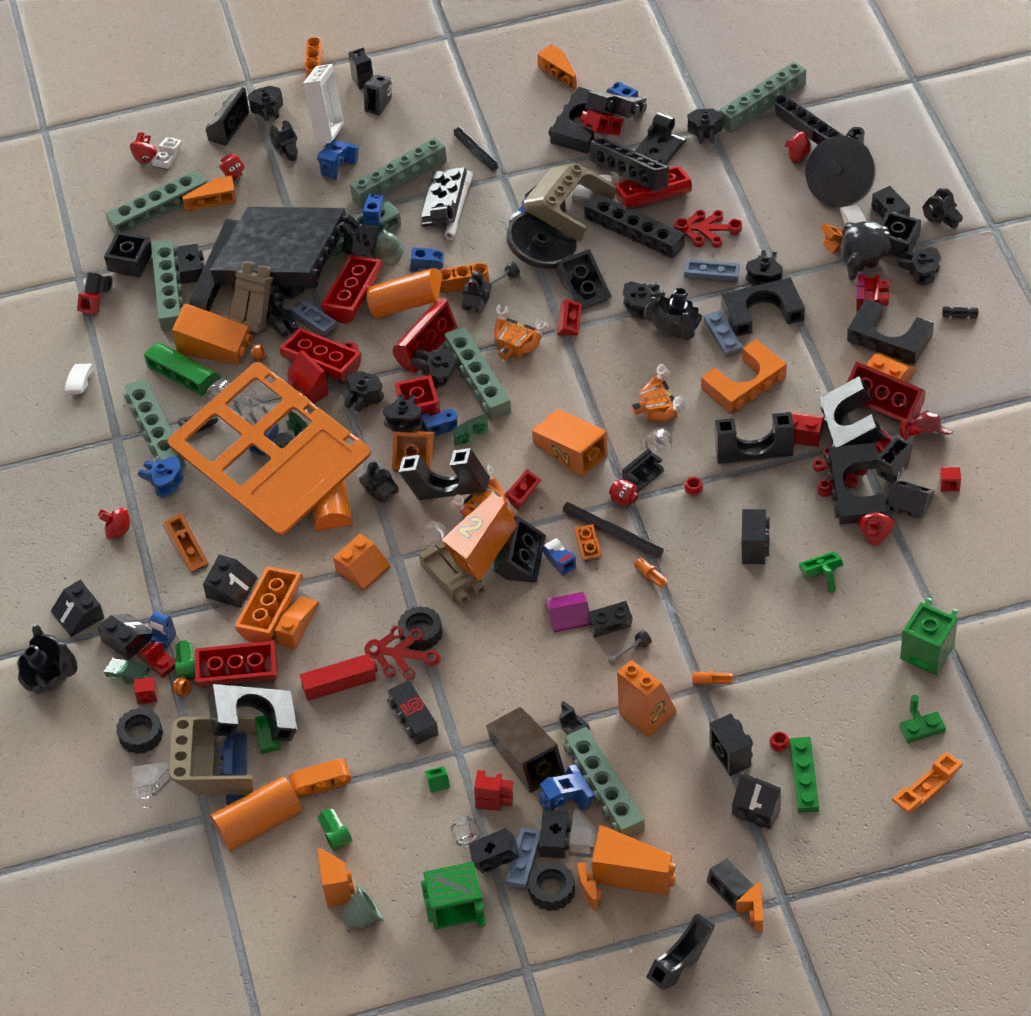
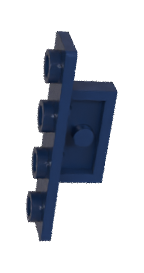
(234, 759)

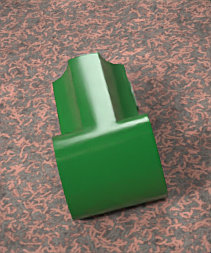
(185, 660)
(336, 833)

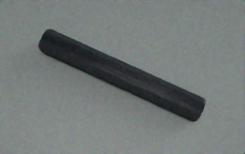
(473, 146)

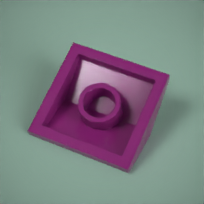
(568, 611)

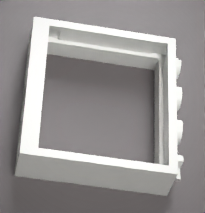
(323, 104)

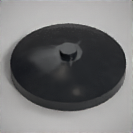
(840, 171)
(538, 242)

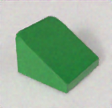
(437, 779)

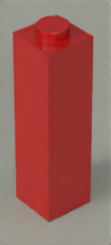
(338, 677)

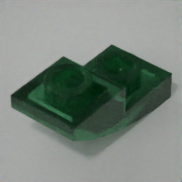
(295, 423)
(465, 431)
(126, 669)

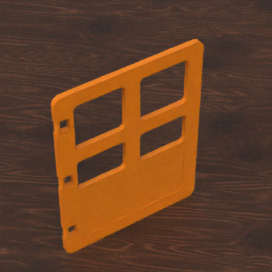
(296, 474)

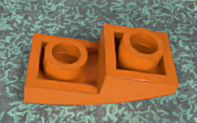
(587, 542)
(588, 887)

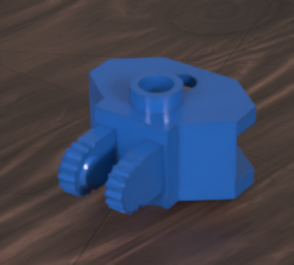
(163, 474)

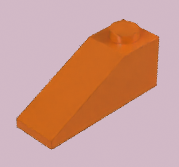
(214, 193)
(185, 542)
(295, 621)

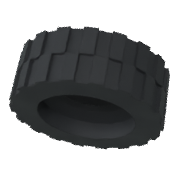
(421, 614)
(135, 717)
(555, 901)

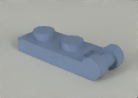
(313, 317)

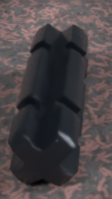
(960, 312)

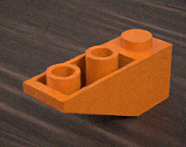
(556, 63)

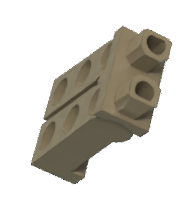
(251, 296)
(449, 575)

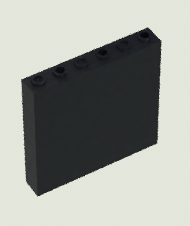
(286, 239)

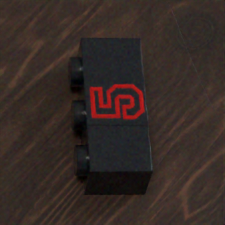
(412, 712)

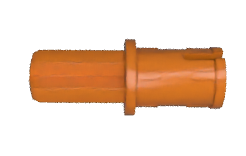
(650, 572)
(711, 678)

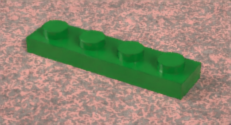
(804, 774)

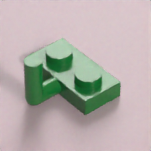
(822, 564)
(921, 726)

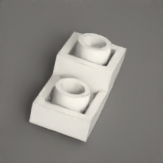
(167, 153)
(852, 214)
(77, 379)

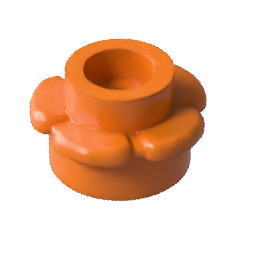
(258, 352)
(181, 686)

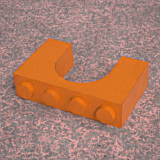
(735, 395)

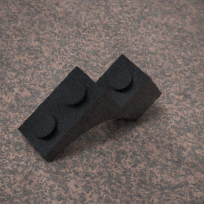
(620, 105)
(687, 950)

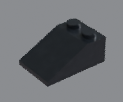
(583, 279)

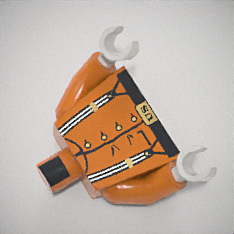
(516, 337)
(657, 400)
(474, 500)

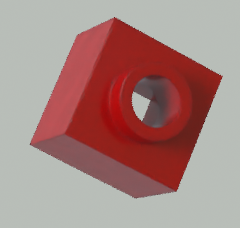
(87, 306)
(950, 479)
(145, 690)

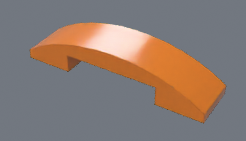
(929, 784)

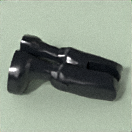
(284, 316)

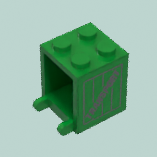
(929, 637)
(453, 896)

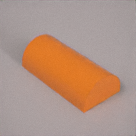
(404, 293)
(333, 509)
(268, 604)
(256, 813)

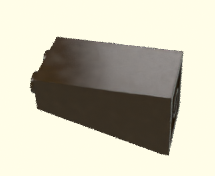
(526, 748)

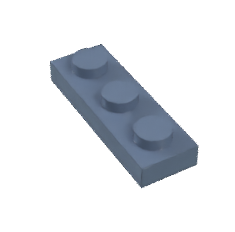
(712, 270)
(722, 333)
(520, 868)

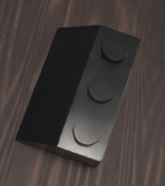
(228, 118)
(521, 553)

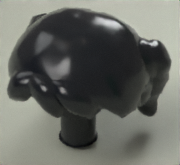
(863, 246)
(674, 315)
(45, 663)

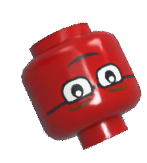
(232, 166)
(623, 493)

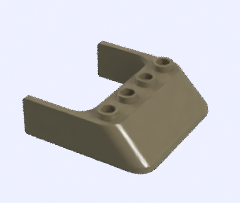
(555, 187)
(194, 757)

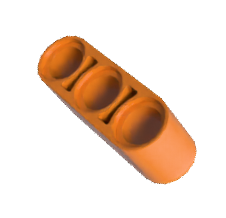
(313, 55)
(456, 277)
(320, 777)

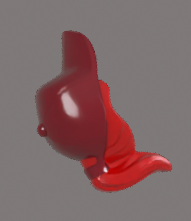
(922, 422)

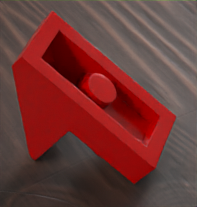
(157, 659)

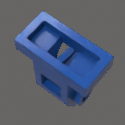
(331, 159)
(554, 796)

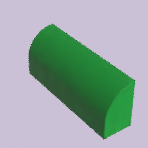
(180, 368)

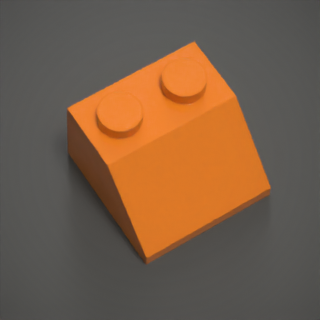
(891, 367)
(412, 444)
(361, 562)
(335, 879)

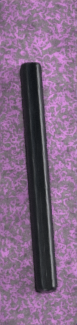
(613, 529)

